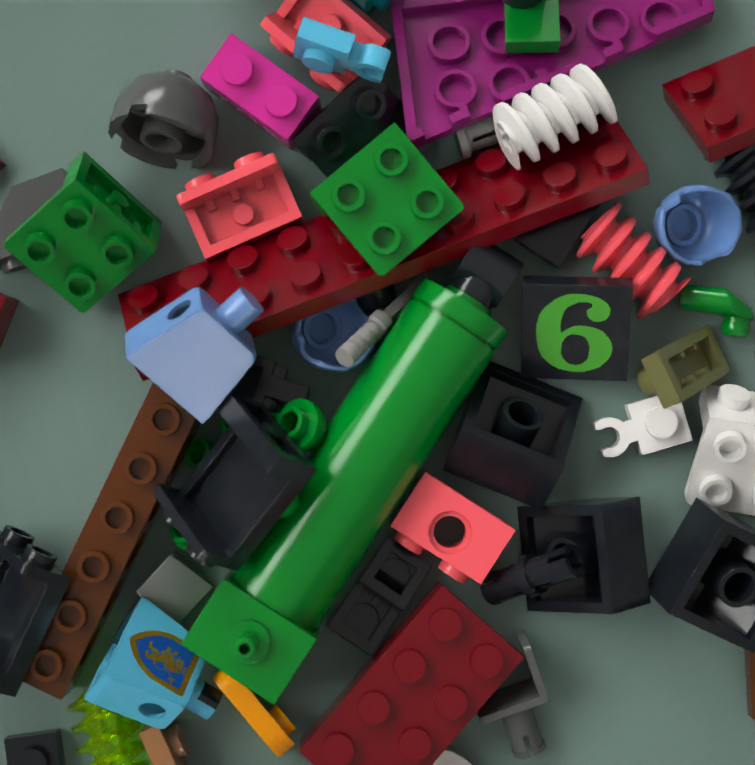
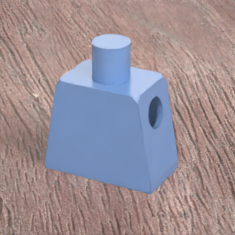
(196, 348)

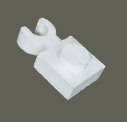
(647, 426)

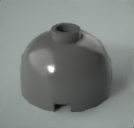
(165, 120)

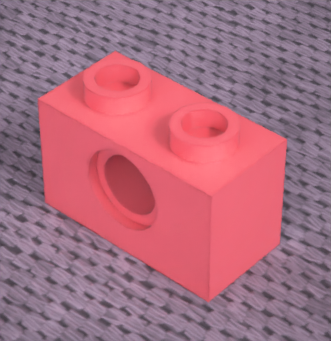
(481, 540)

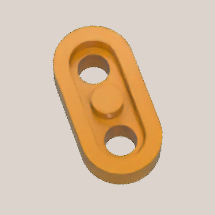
(270, 725)

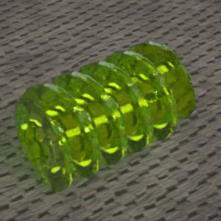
(108, 735)

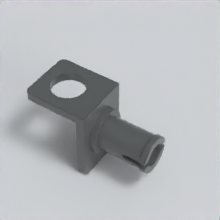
(515, 706)

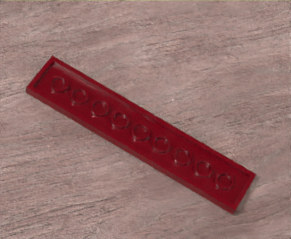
(318, 268)

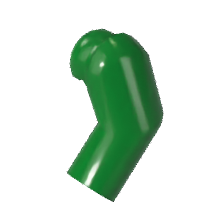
(721, 302)

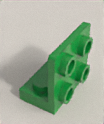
(386, 200)
(86, 235)

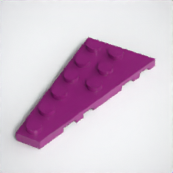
(457, 61)

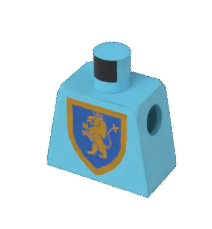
(150, 672)

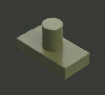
(683, 367)

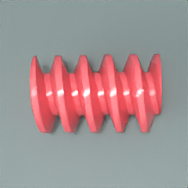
(628, 259)

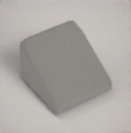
(175, 587)

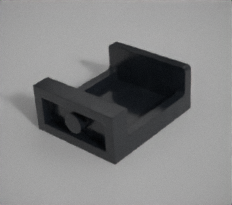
(237, 486)
(28, 601)

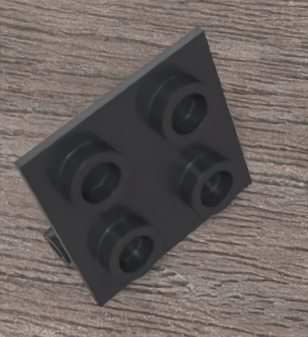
(350, 124)

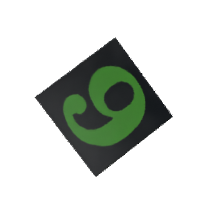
(576, 327)

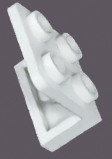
(726, 451)

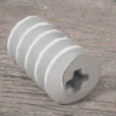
(550, 112)

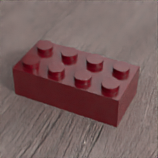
(414, 688)

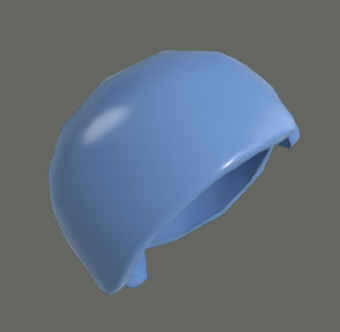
(697, 224)
(323, 333)

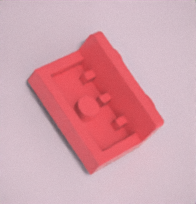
(336, 13)
(239, 204)

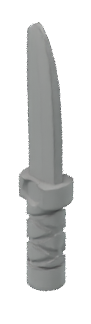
(375, 327)

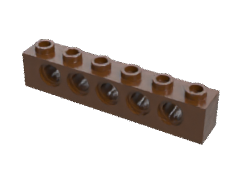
(112, 540)

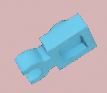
(333, 49)

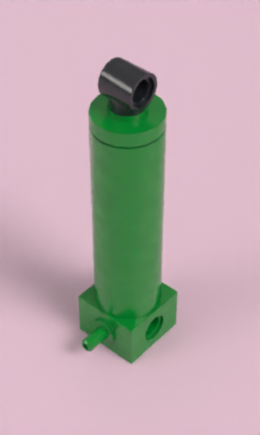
(372, 450)

